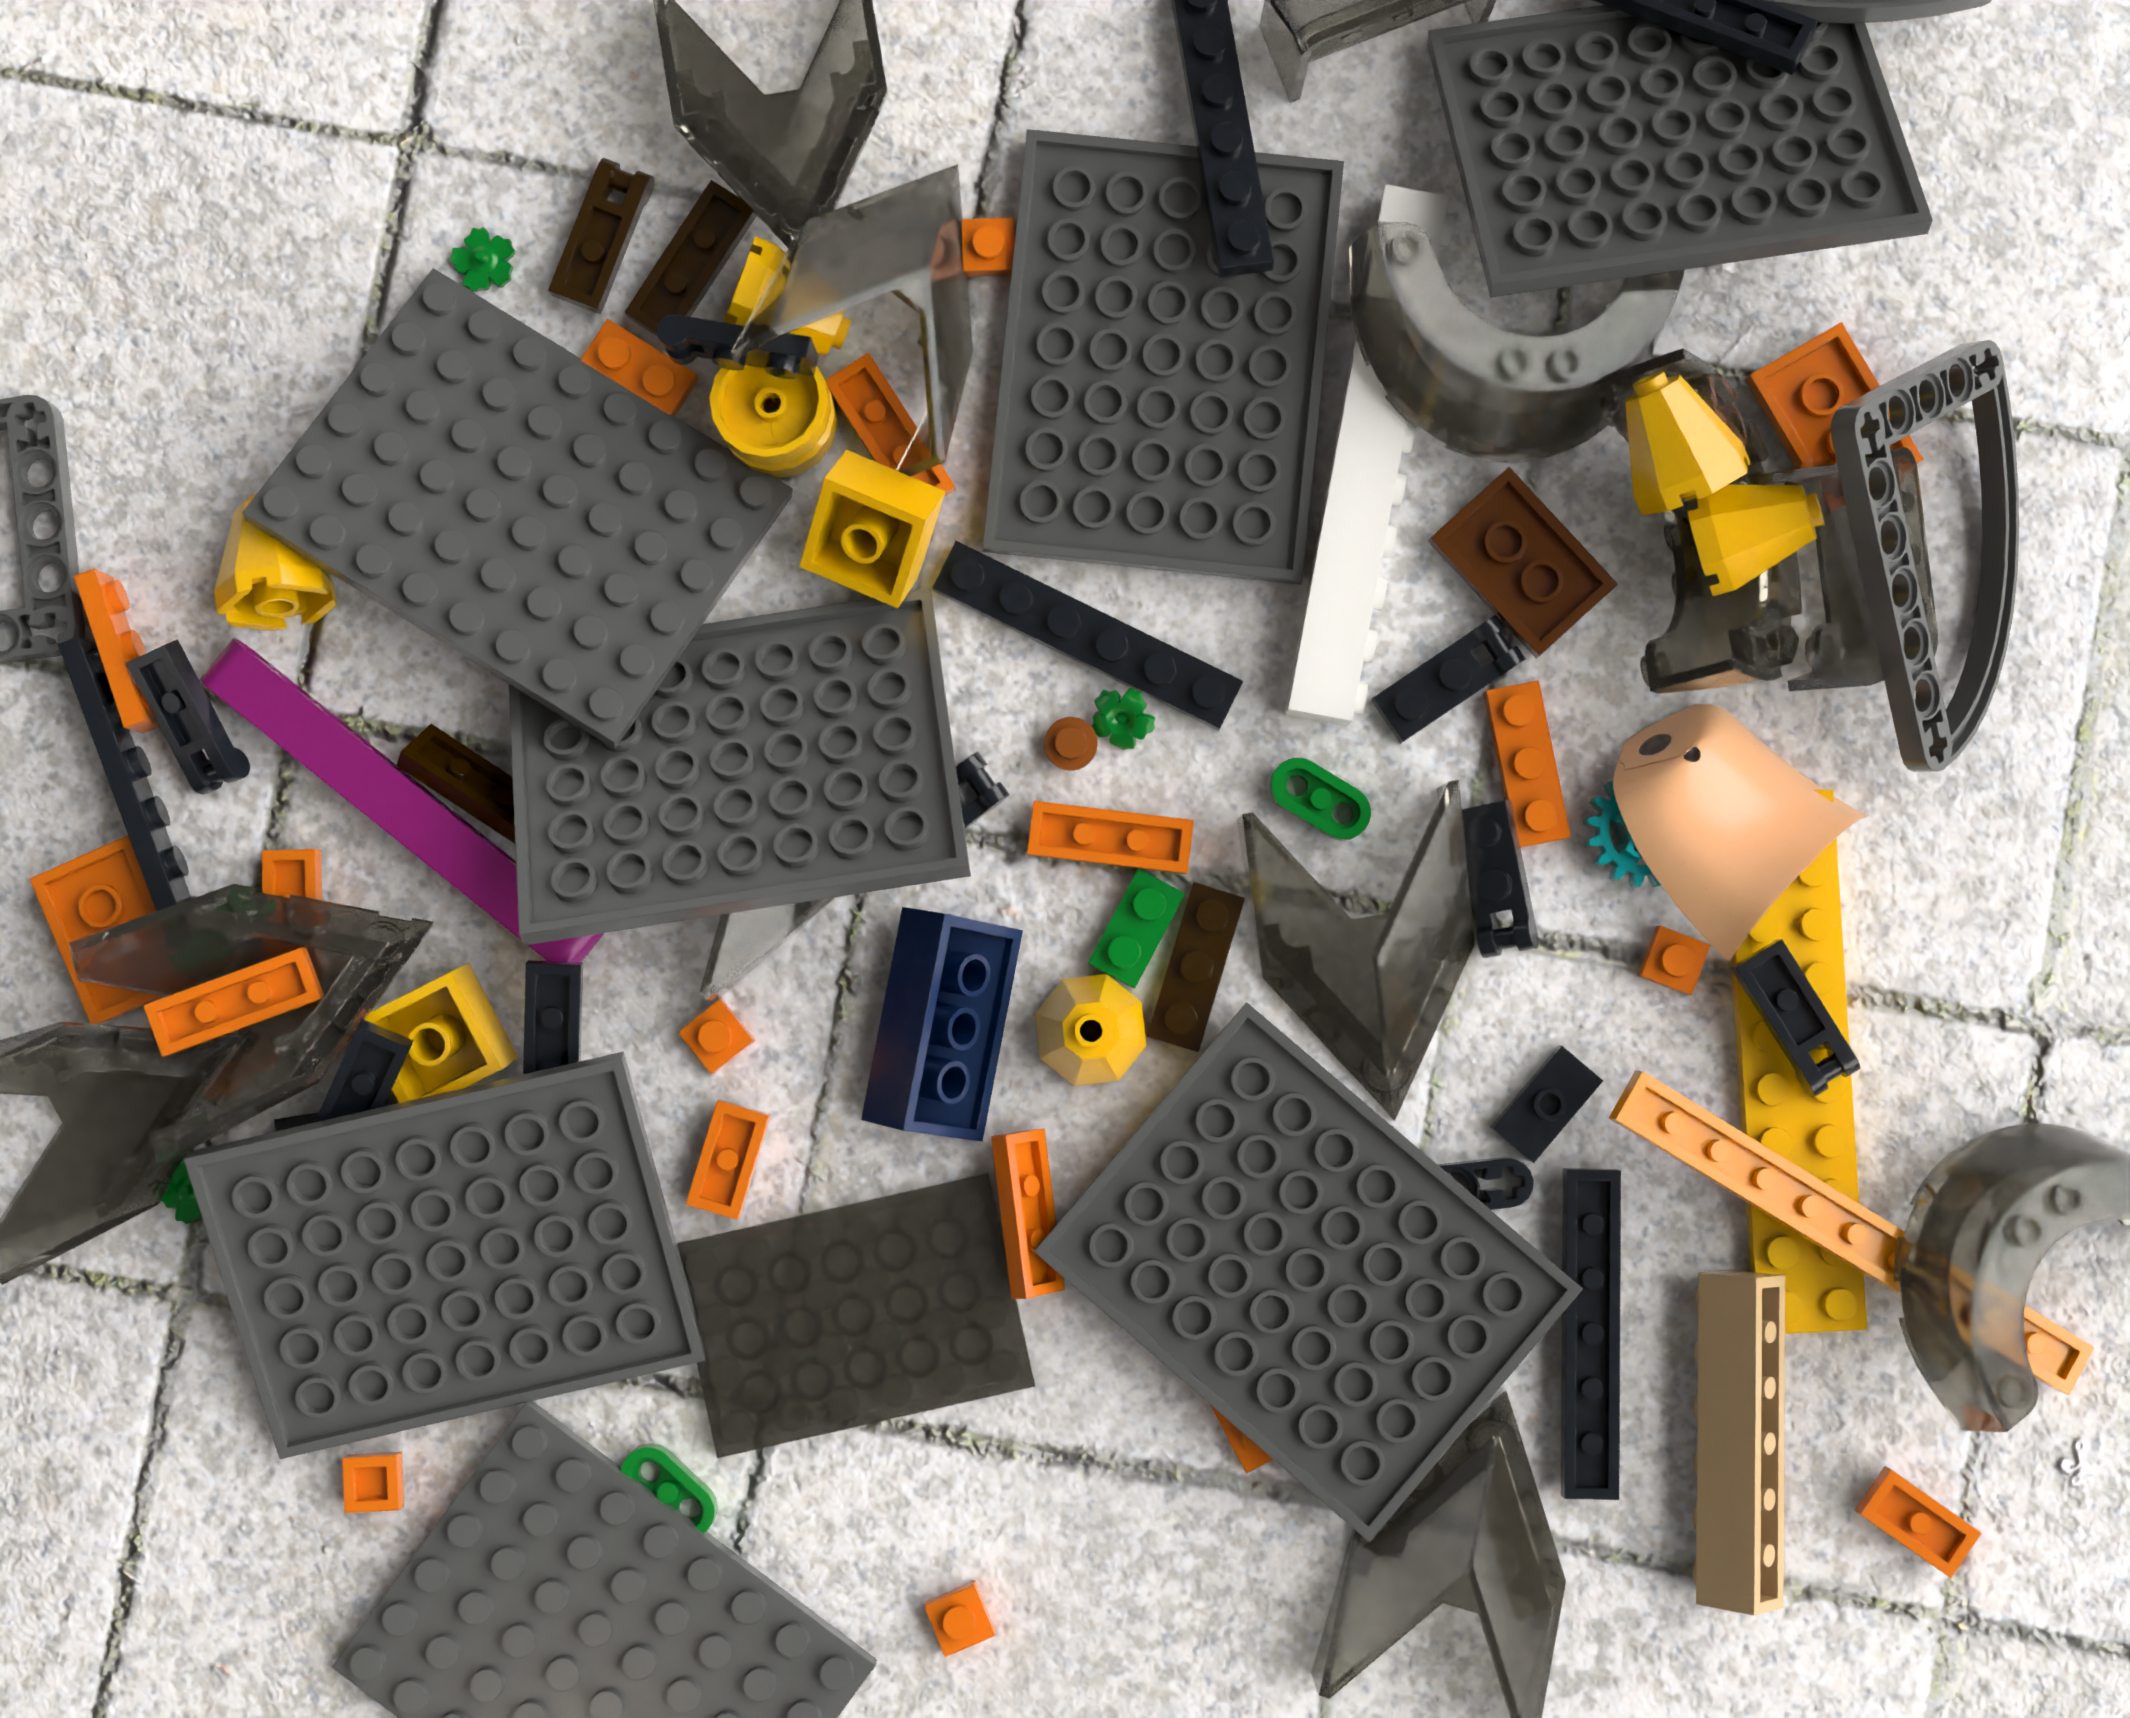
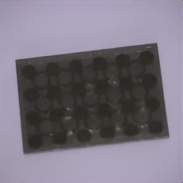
(855, 1315)

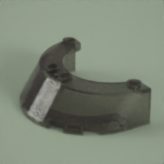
(1479, 384)
(1726, 636)
(1974, 1249)

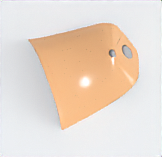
(1722, 828)

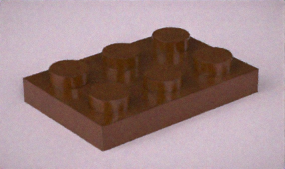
(1522, 562)

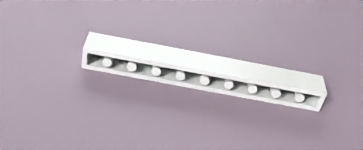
(1356, 516)

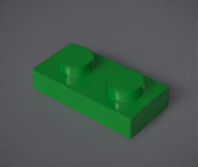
(1136, 928)

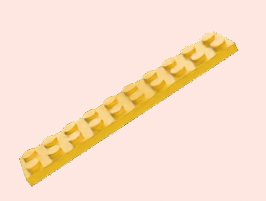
(1781, 1115)

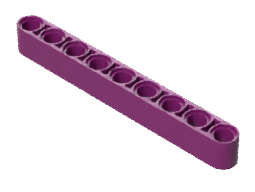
(378, 788)

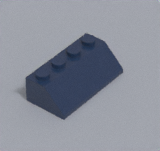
(941, 1025)

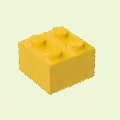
(871, 528)
(452, 1032)

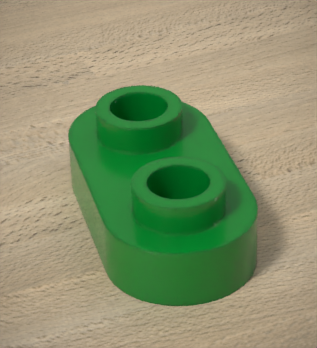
(1320, 797)
(674, 1483)

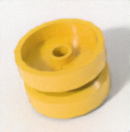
(779, 441)

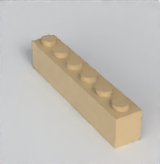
(1740, 1441)

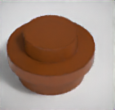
(1070, 743)

